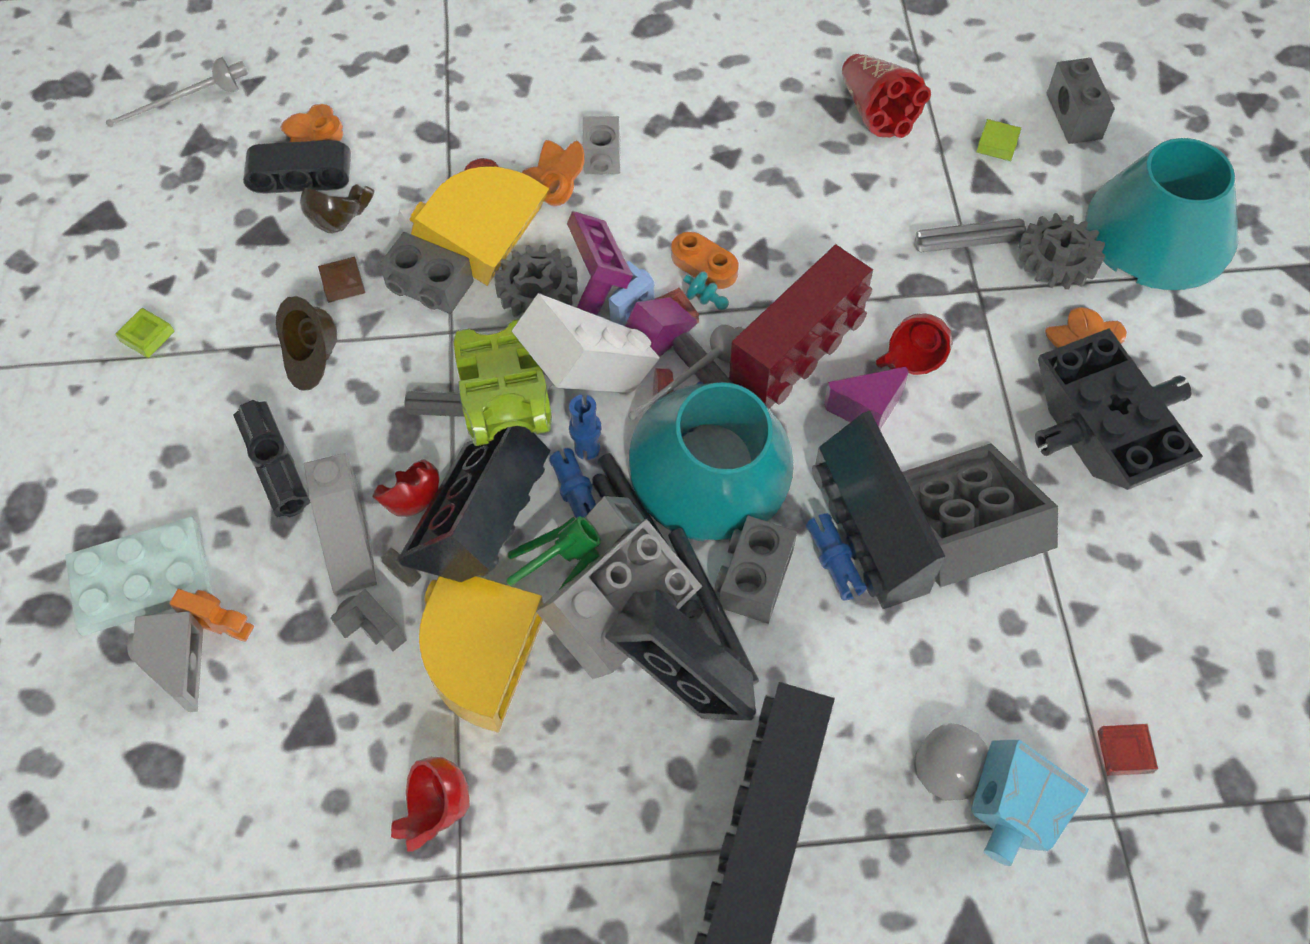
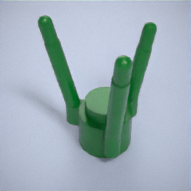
(575, 541)

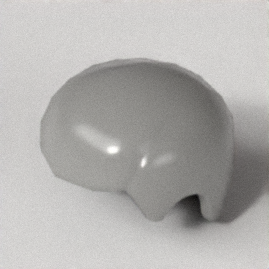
(951, 761)

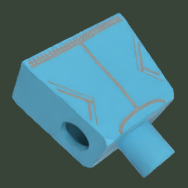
(1023, 800)

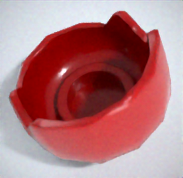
(412, 490)

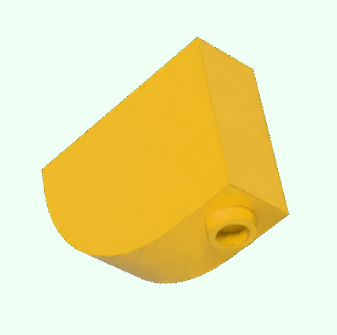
(480, 215)
(477, 645)

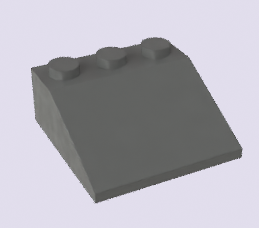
(982, 512)

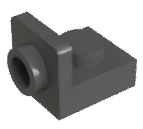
(369, 615)

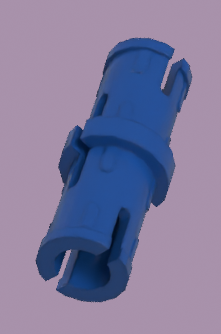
(585, 427)
(574, 486)
(836, 556)

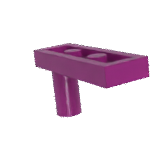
(601, 259)

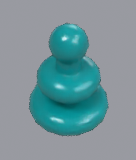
(707, 293)

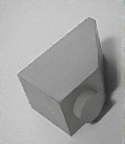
(170, 654)

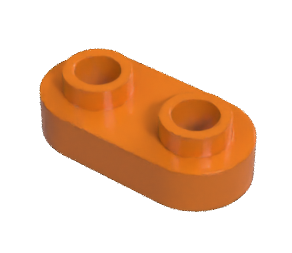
(703, 257)

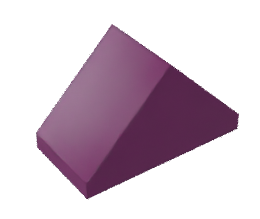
(661, 322)
(869, 392)

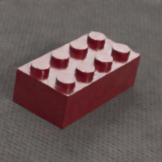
(801, 326)

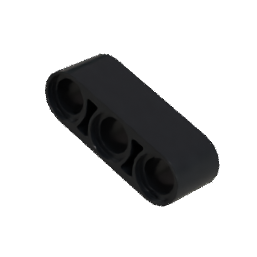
(297, 165)

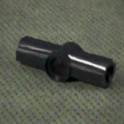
(279, 474)

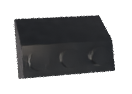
(683, 657)

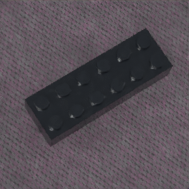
(767, 818)

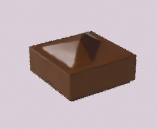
(341, 279)

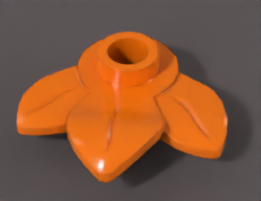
(316, 125)
(558, 170)
(1081, 324)

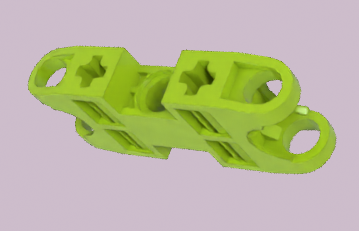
(499, 384)

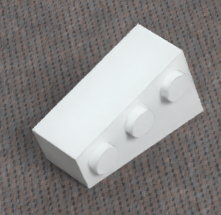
(583, 348)

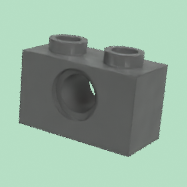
(1080, 100)

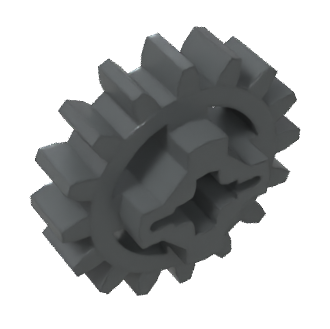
(1061, 251)
(534, 274)

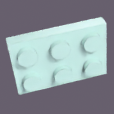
(135, 575)

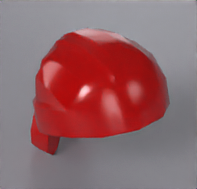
(918, 344)
(434, 799)

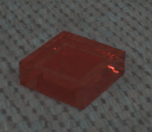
(1127, 749)

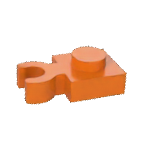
(210, 615)

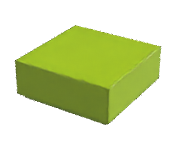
(999, 140)
(144, 332)

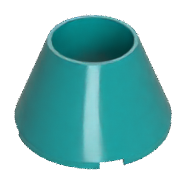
(1169, 216)
(702, 498)

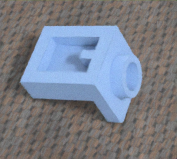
(623, 300)

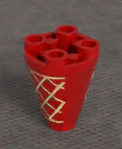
(885, 94)

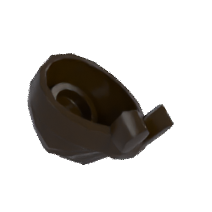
(333, 212)

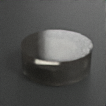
(406, 575)

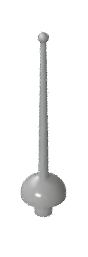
(222, 74)
(721, 348)

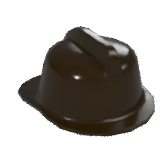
(306, 341)

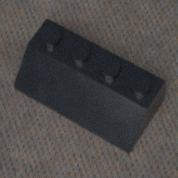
(476, 506)
(878, 513)

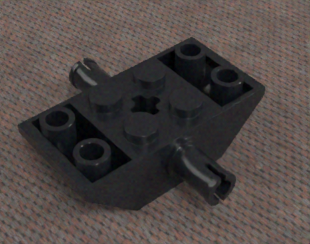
(1113, 413)

